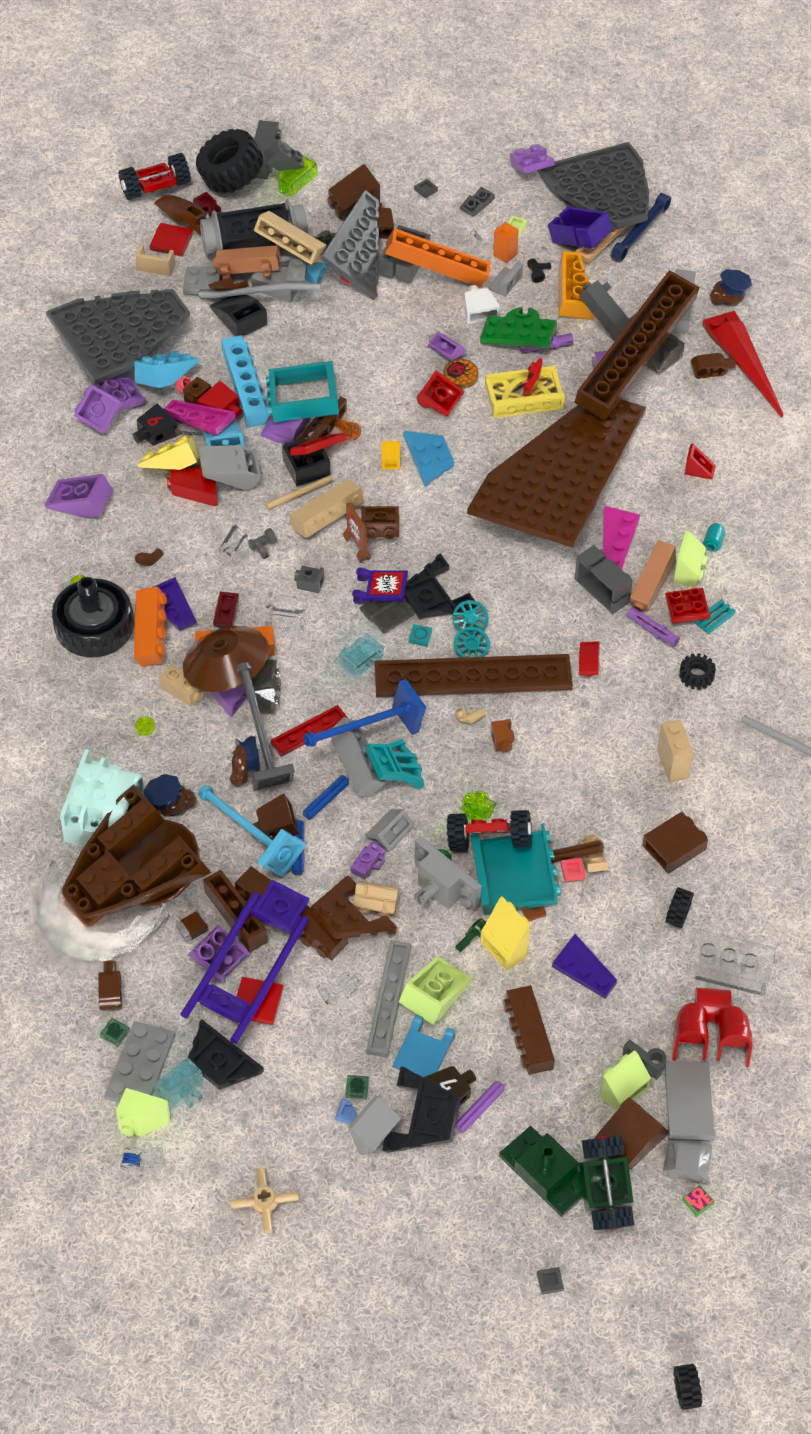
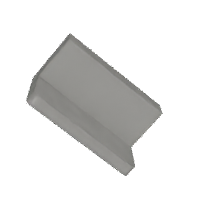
(506, 279)
(390, 828)

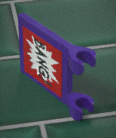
(382, 585)

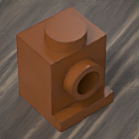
(502, 735)

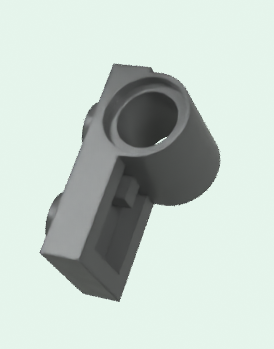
(653, 1069)

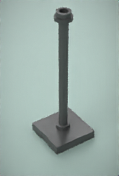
(272, 775)

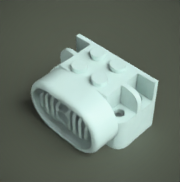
(95, 795)

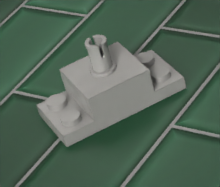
(443, 879)

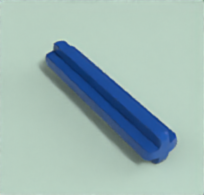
(325, 797)
(298, 865)

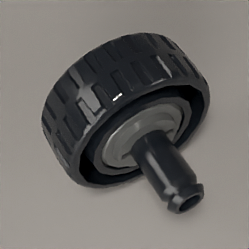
(92, 617)

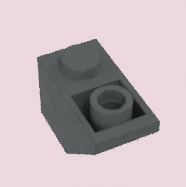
(283, 157)

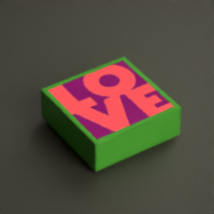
(698, 1200)

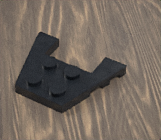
(428, 596)
(432, 1115)

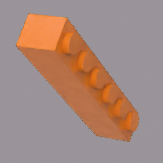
(437, 257)

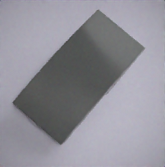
(477, 202)

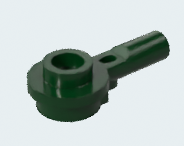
(473, 931)

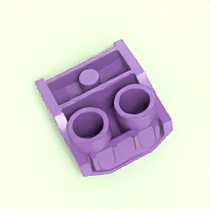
(124, 390)
(284, 431)
(210, 945)

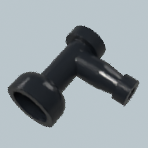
(537, 273)

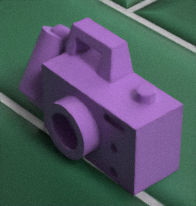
(367, 860)

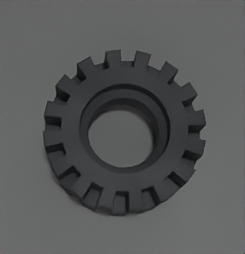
(697, 680)
(679, 907)
(687, 1386)

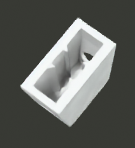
(479, 304)

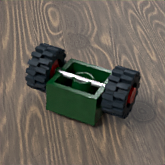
(606, 1182)

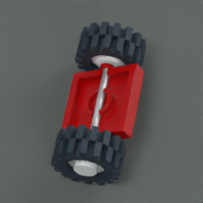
(155, 177)
(459, 829)

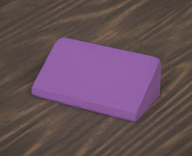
(446, 346)

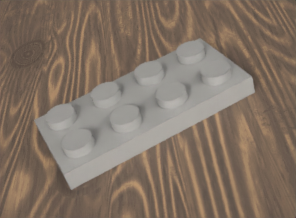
(140, 1060)

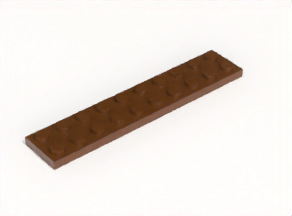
(475, 674)

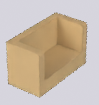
(154, 264)

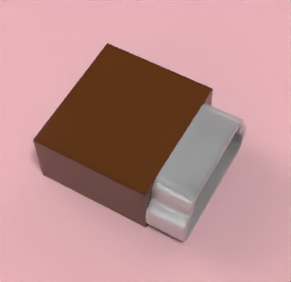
(191, 927)

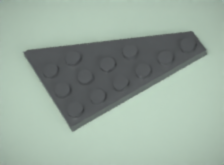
(355, 246)

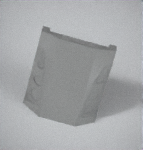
(687, 1160)

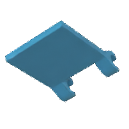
(421, 1052)

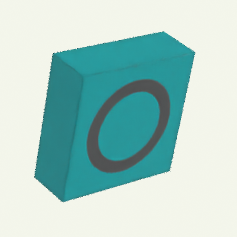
(420, 635)

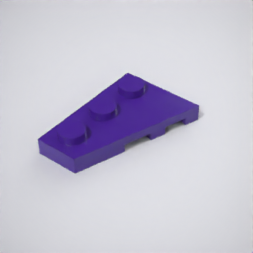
(177, 608)
(584, 967)

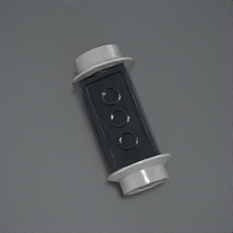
(237, 227)

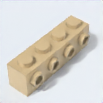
(289, 237)
(326, 508)

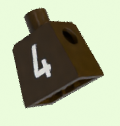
(454, 1081)

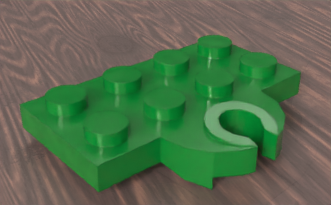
(519, 329)

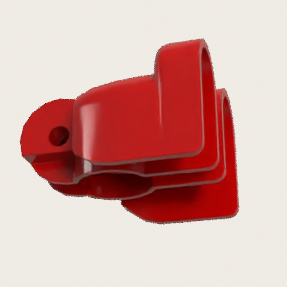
(714, 1007)

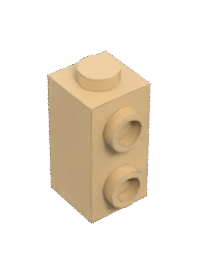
(175, 684)

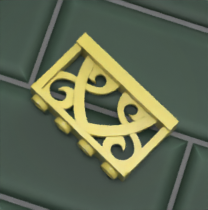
(514, 403)

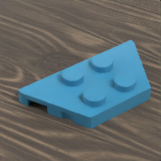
(429, 454)

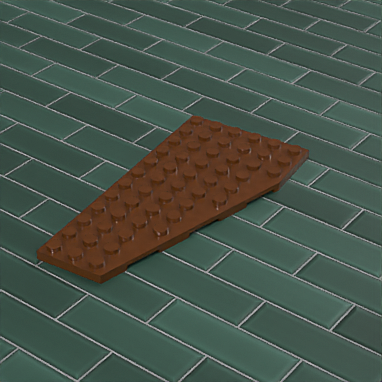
(558, 475)

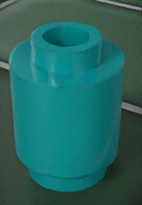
(714, 537)

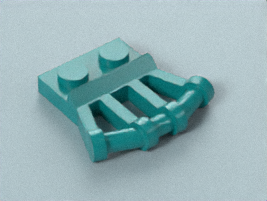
(387, 766)

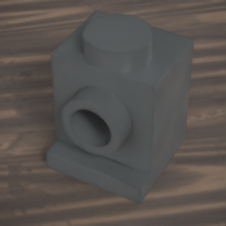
(309, 579)

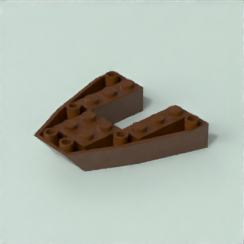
(103, 886)

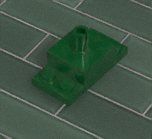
(545, 1169)

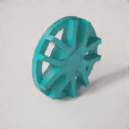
(470, 616)
(471, 643)

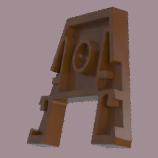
(343, 918)

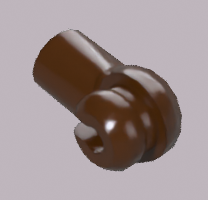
(149, 558)

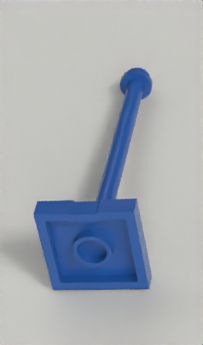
(405, 705)

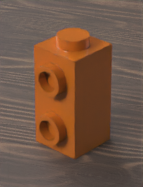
(505, 242)

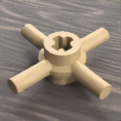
(267, 1207)

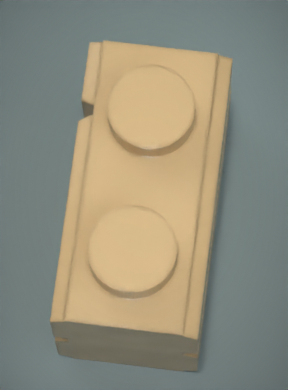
(376, 898)

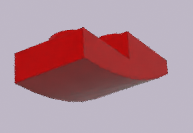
(533, 377)
(589, 658)

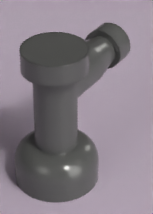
(269, 536)

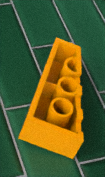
(571, 281)

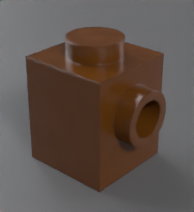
(195, 390)

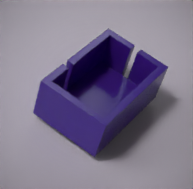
(580, 227)

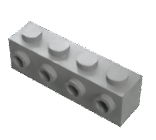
(356, 761)

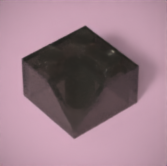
(667, 355)
(266, 685)

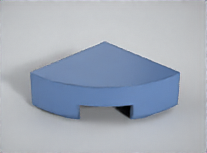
(346, 1112)

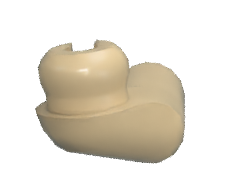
(463, 716)

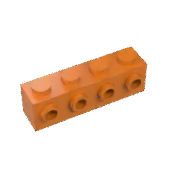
(149, 626)

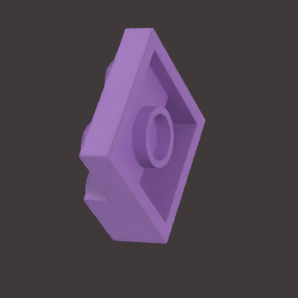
(531, 159)
(97, 409)

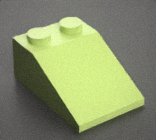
(434, 990)

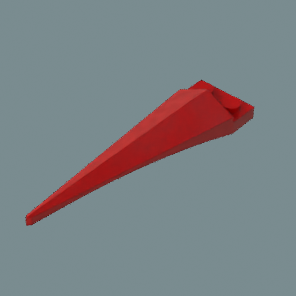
(735, 341)

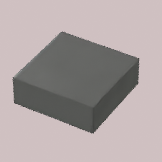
(426, 188)
(550, 1280)

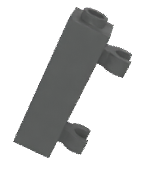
(605, 308)

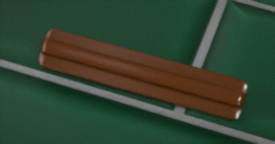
(578, 850)

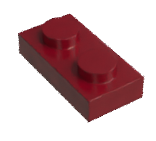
(226, 609)

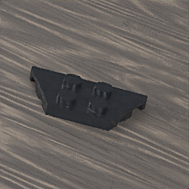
(220, 1059)

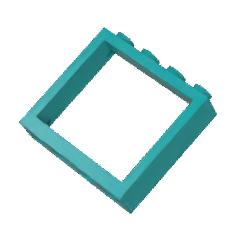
(302, 408)

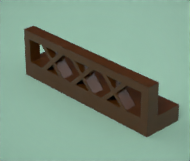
(326, 425)

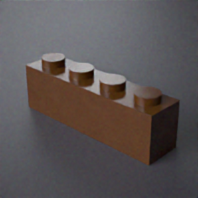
(230, 905)
(529, 1030)

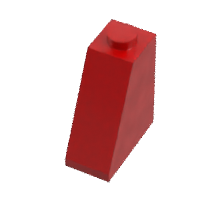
(191, 485)

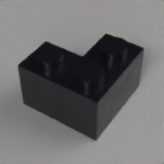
(305, 467)

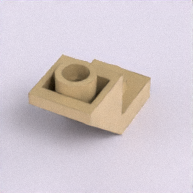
(595, 861)

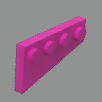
(199, 416)
(618, 533)

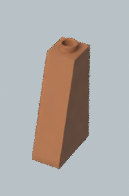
(653, 576)

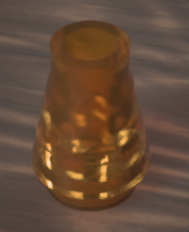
(350, 428)

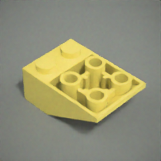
(176, 456)
(506, 934)

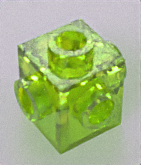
(478, 805)

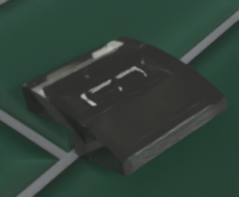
(387, 613)

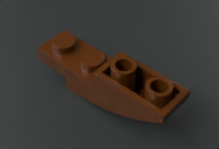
(182, 211)

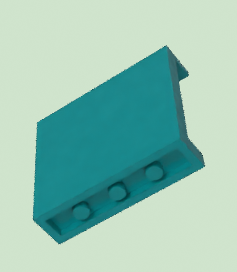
(516, 874)

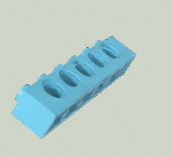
(244, 381)

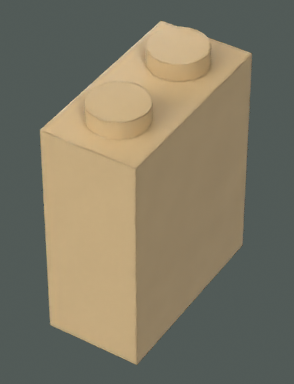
(674, 750)

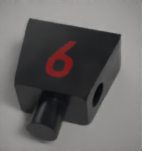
(155, 426)

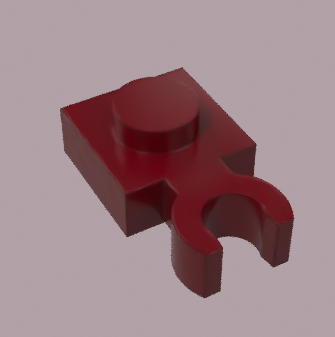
(207, 203)

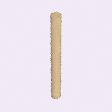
(299, 492)

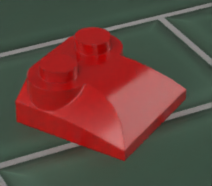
(439, 394)

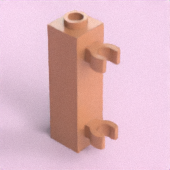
(247, 260)

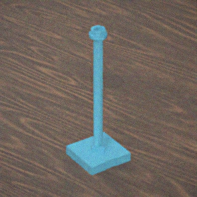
(280, 852)

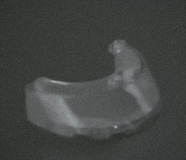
(77, 939)

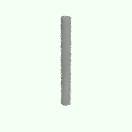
(776, 734)

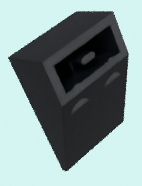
(240, 314)

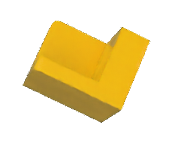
(390, 454)

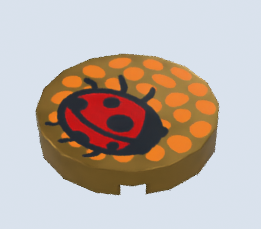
(461, 372)

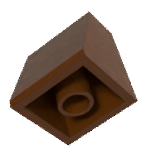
(348, 190)
(638, 1130)

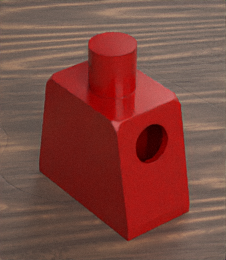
(221, 397)

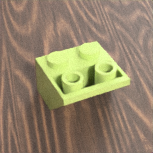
(625, 1080)

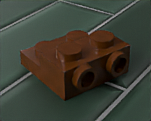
(381, 521)

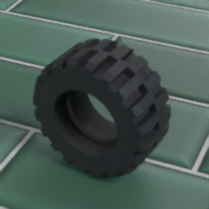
(229, 161)

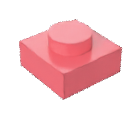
(573, 869)

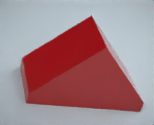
(699, 464)

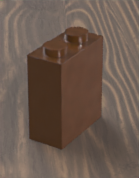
(675, 842)

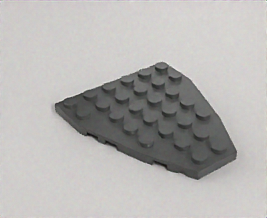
(603, 181)
(117, 330)

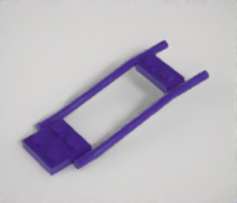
(277, 907)

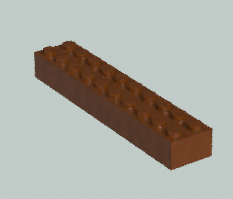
(636, 345)

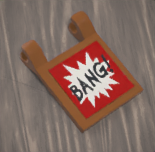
(358, 531)

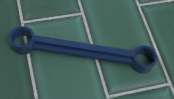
(620, 249)

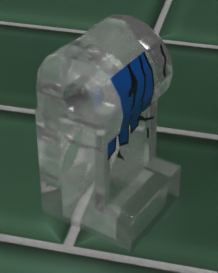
(142, 1160)

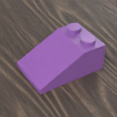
(80, 495)

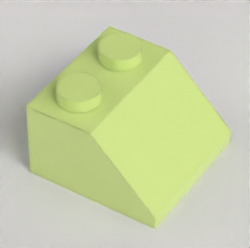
(690, 561)
(141, 1113)

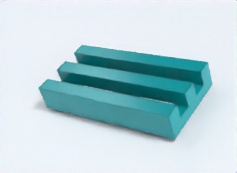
(720, 604)

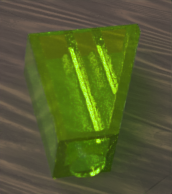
(295, 179)

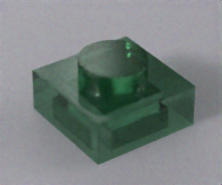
(115, 1032)
(357, 1087)

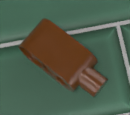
(711, 365)
(109, 987)

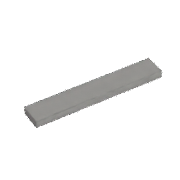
(388, 999)

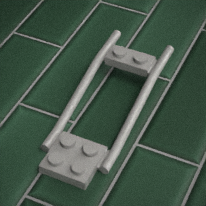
(198, 278)

